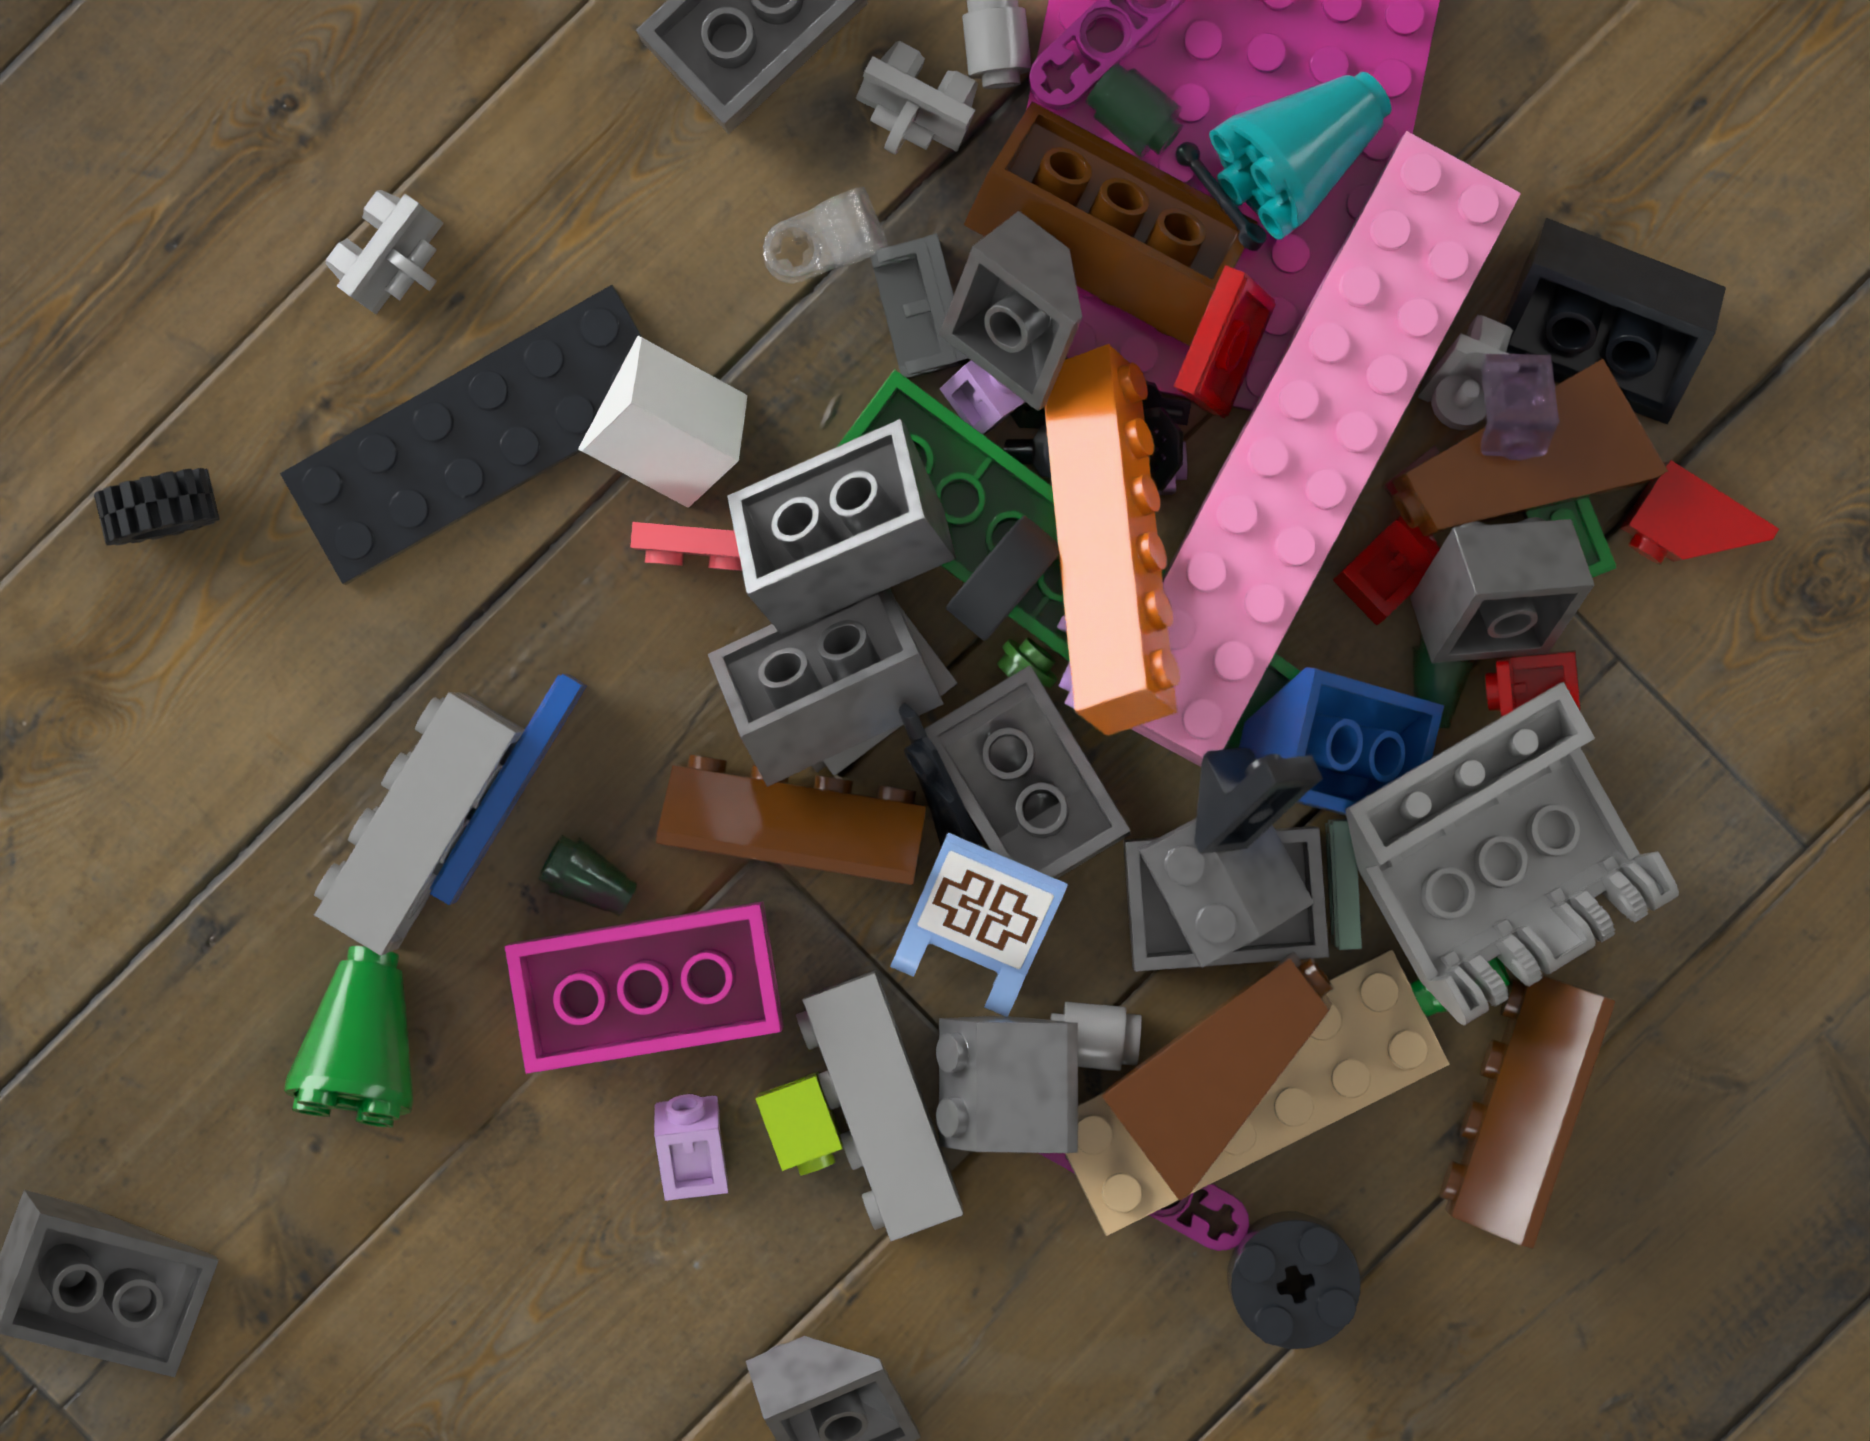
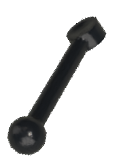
(1250, 234)

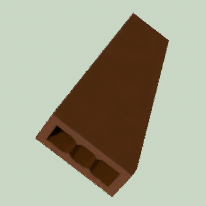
(1592, 453)
(1211, 1077)

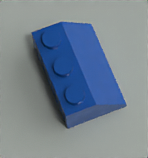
(1351, 730)

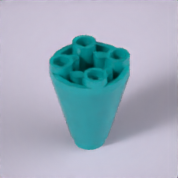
(1298, 147)

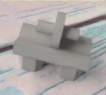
(913, 108)
(392, 256)
(1457, 381)

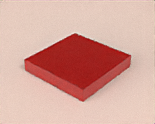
(1225, 342)

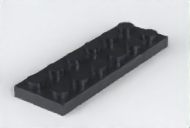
(463, 439)

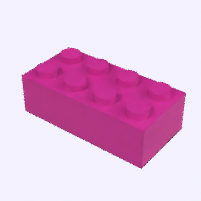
(644, 987)

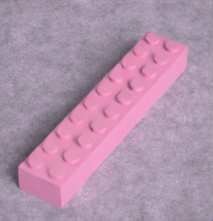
(1320, 431)

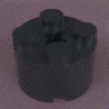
(1326, 1297)

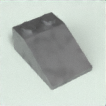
(1027, 778)
(99, 1285)

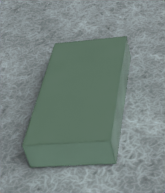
(1342, 886)

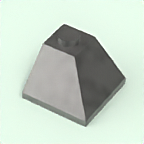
(828, 1394)

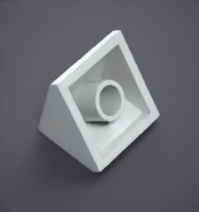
(668, 424)

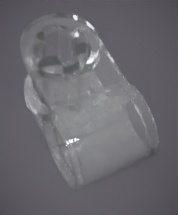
(837, 236)

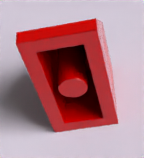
(1689, 518)

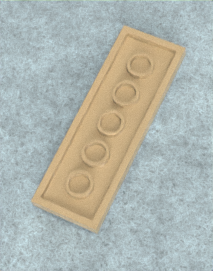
(1357, 1055)

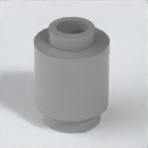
(996, 42)
(1104, 1034)

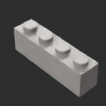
(882, 1106)

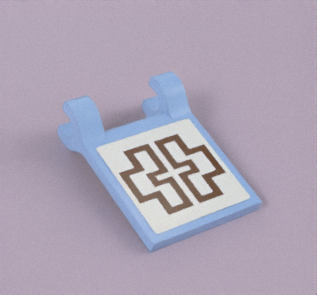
(983, 912)

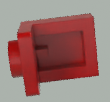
(1388, 569)
(1527, 676)

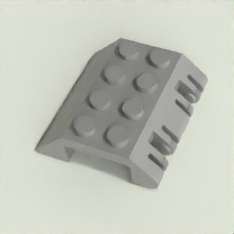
(1502, 856)

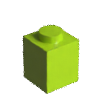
(800, 1124)

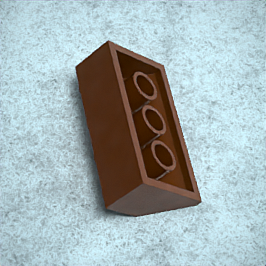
(1129, 227)
(793, 822)
(1526, 1108)

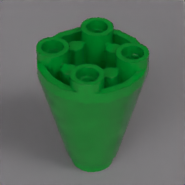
(357, 1045)

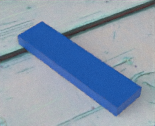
(507, 788)

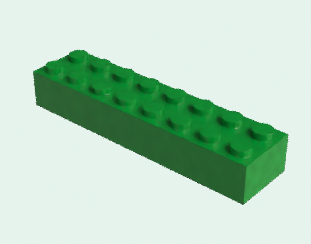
(984, 497)

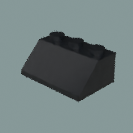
(1606, 302)

